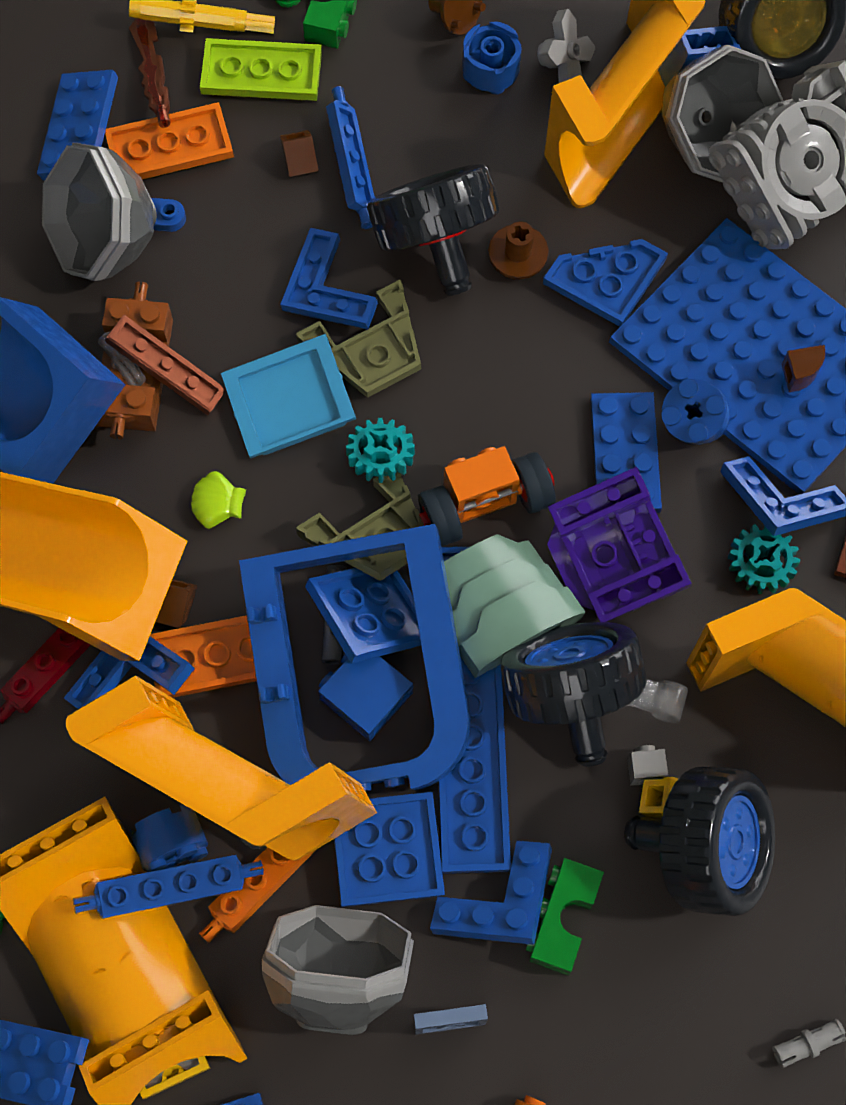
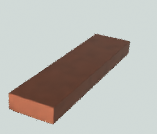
(165, 365)

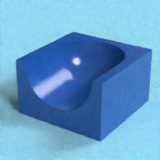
(48, 393)

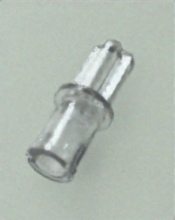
(127, 368)

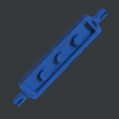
(350, 155)
(168, 886)

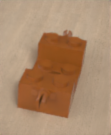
(136, 405)

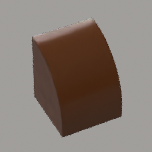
(299, 153)
(802, 366)
(177, 604)

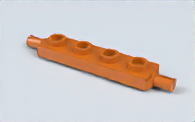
(235, 908)

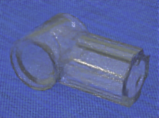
(663, 700)

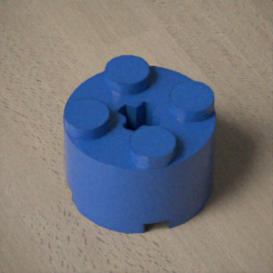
(491, 57)
(691, 394)
(169, 839)

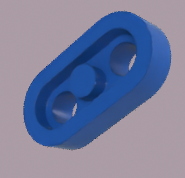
(172, 221)

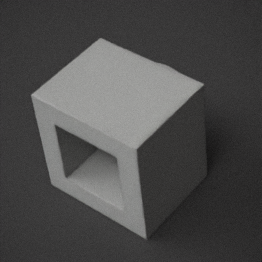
(646, 764)

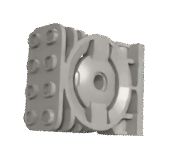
(769, 153)

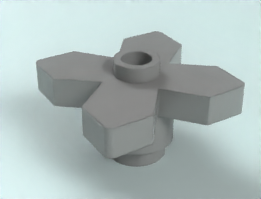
(566, 48)

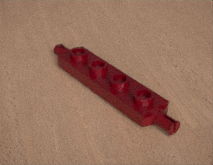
(41, 672)

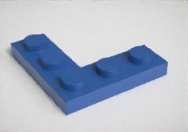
(310, 298)
(775, 511)
(107, 671)
(508, 921)

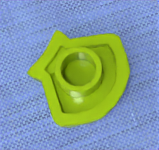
(216, 500)

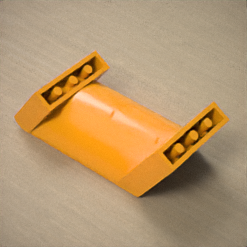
(601, 125)
(84, 563)
(785, 639)
(156, 742)
(114, 978)

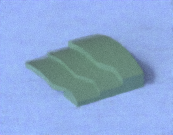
(504, 599)

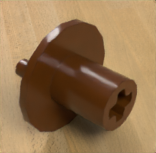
(458, 15)
(518, 251)

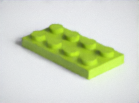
(261, 69)

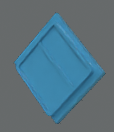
(288, 396)

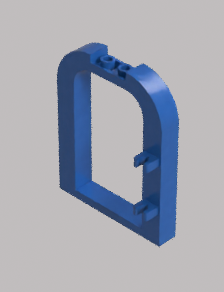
(438, 640)

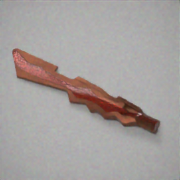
(152, 68)

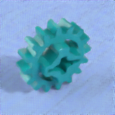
(380, 450)
(766, 572)

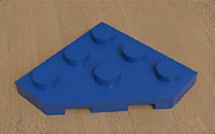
(607, 277)

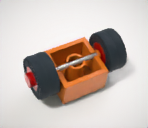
(483, 486)

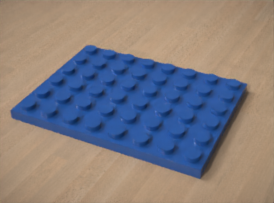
(730, 323)

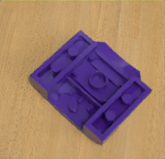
(614, 548)

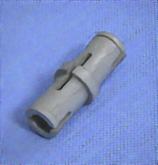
(809, 1043)

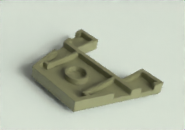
(379, 353)
(394, 516)

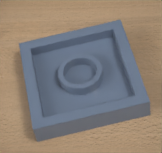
(450, 1019)

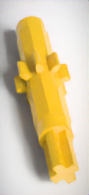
(190, 14)

